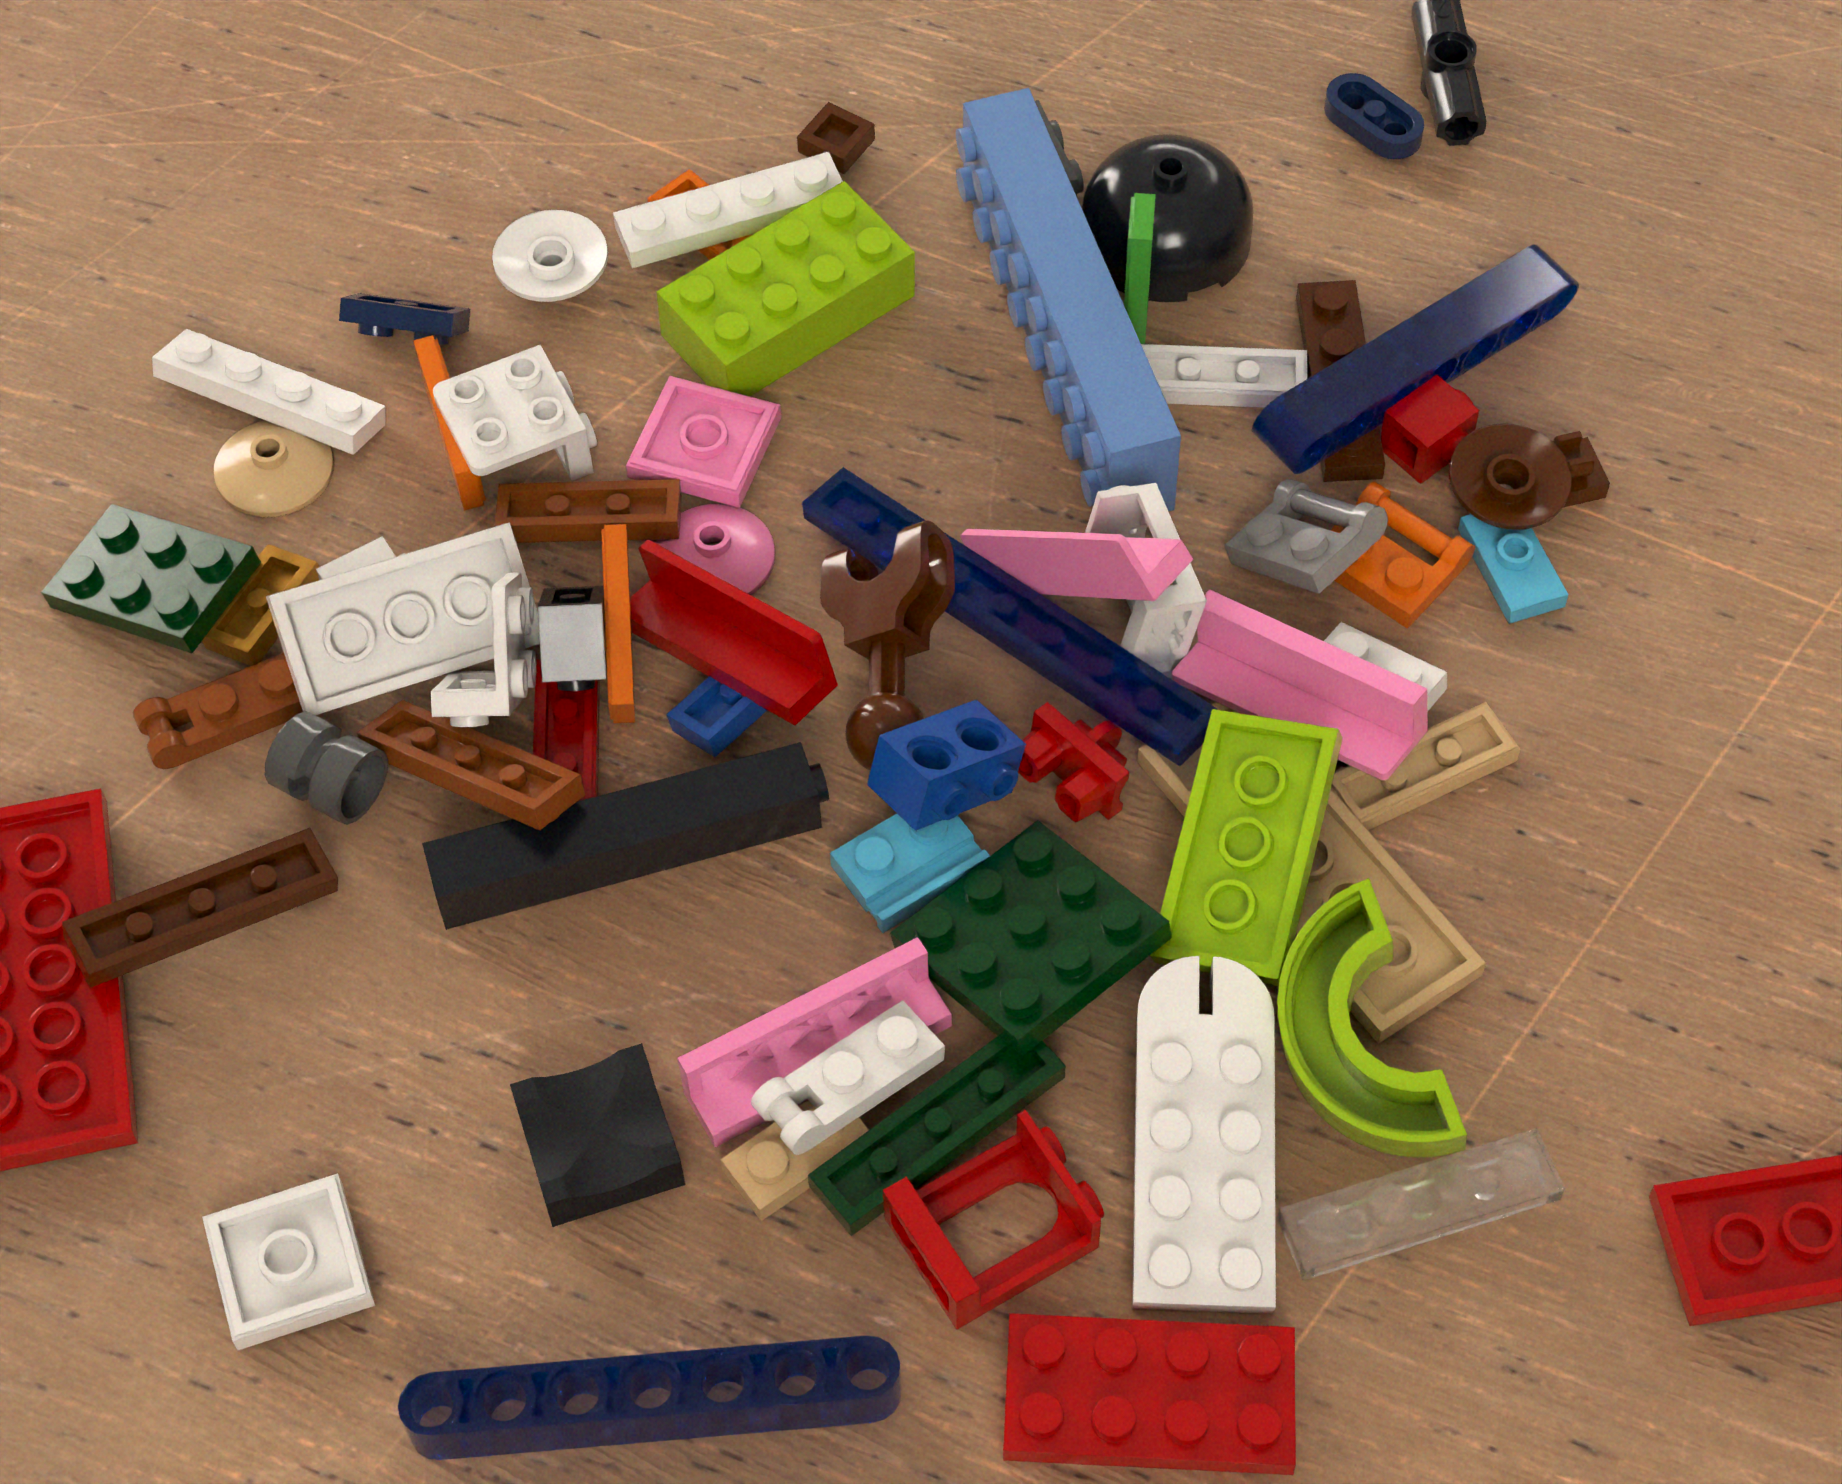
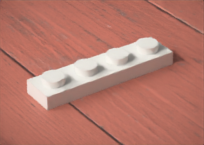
(721, 210)
(269, 391)

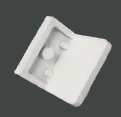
(514, 414)
(476, 695)

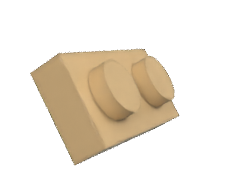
(771, 1174)

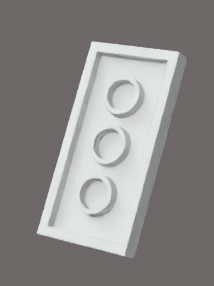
(396, 620)

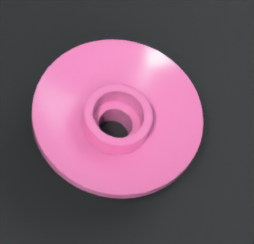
(744, 547)

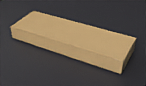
(1441, 762)

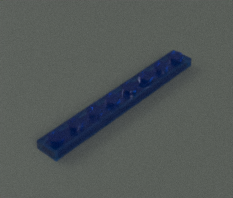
(1025, 624)

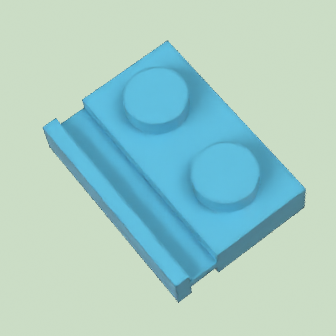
(903, 869)

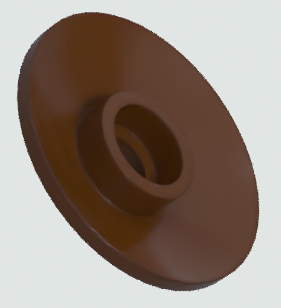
(1515, 458)

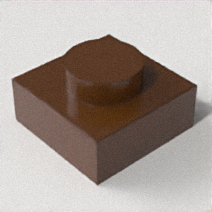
(838, 133)

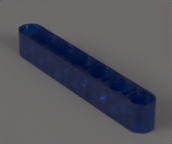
(1440, 340)
(621, 1380)

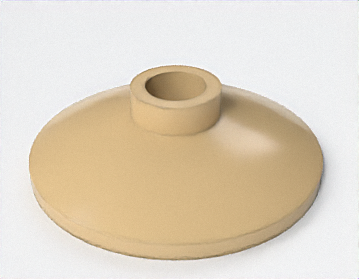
(275, 484)

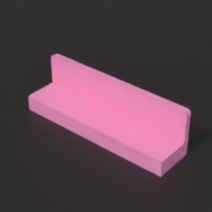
(1083, 562)
(1294, 677)

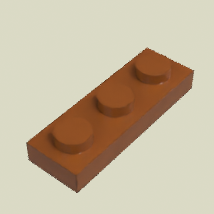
(582, 509)

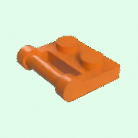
(1393, 576)

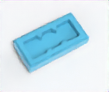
(1514, 569)

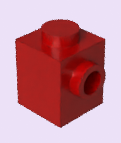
(1427, 427)

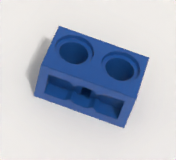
(946, 764)

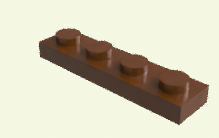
(1330, 331)
(199, 907)

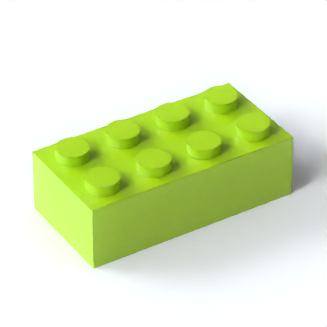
(787, 292)

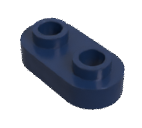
(1379, 119)

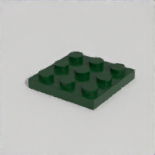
(1033, 936)

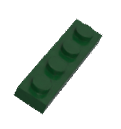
(933, 1129)

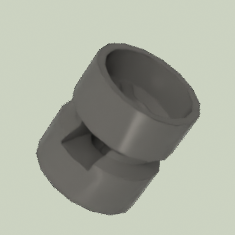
(329, 770)

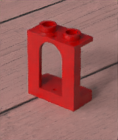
(1026, 1157)

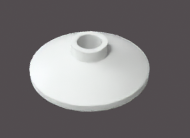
(550, 255)

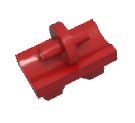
(1081, 758)

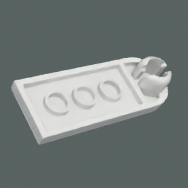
(1204, 1143)

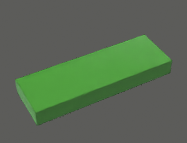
(1139, 261)

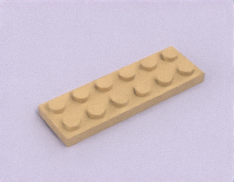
(1428, 951)

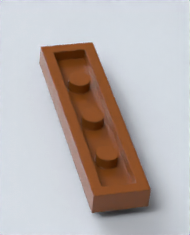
(474, 765)

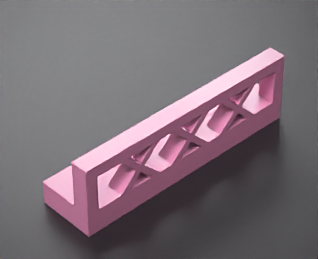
(731, 1068)

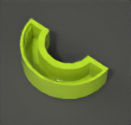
(1338, 1078)

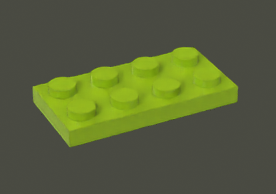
(1248, 841)

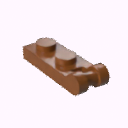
(219, 712)

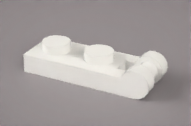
(849, 1078)

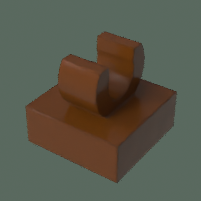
(1588, 476)

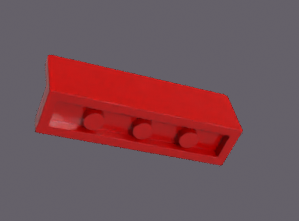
(731, 636)

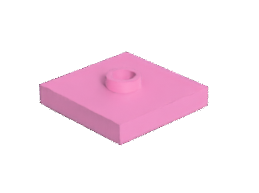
(705, 440)

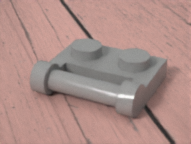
(1301, 552)

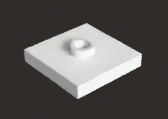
(287, 1261)

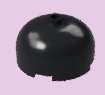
(1198, 215)

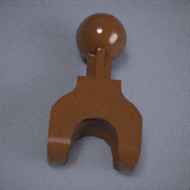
(887, 621)

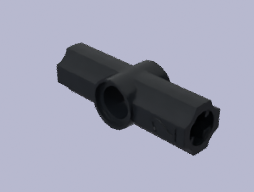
(1448, 70)

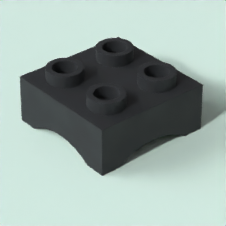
(598, 1136)

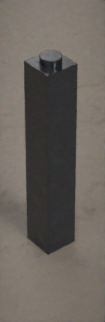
(626, 835)

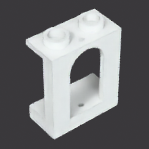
(1162, 628)

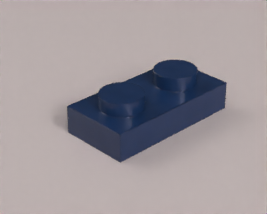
(383, 314)

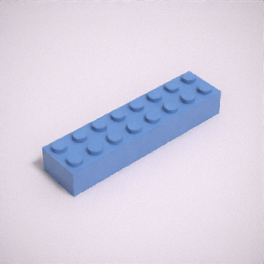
(1064, 299)

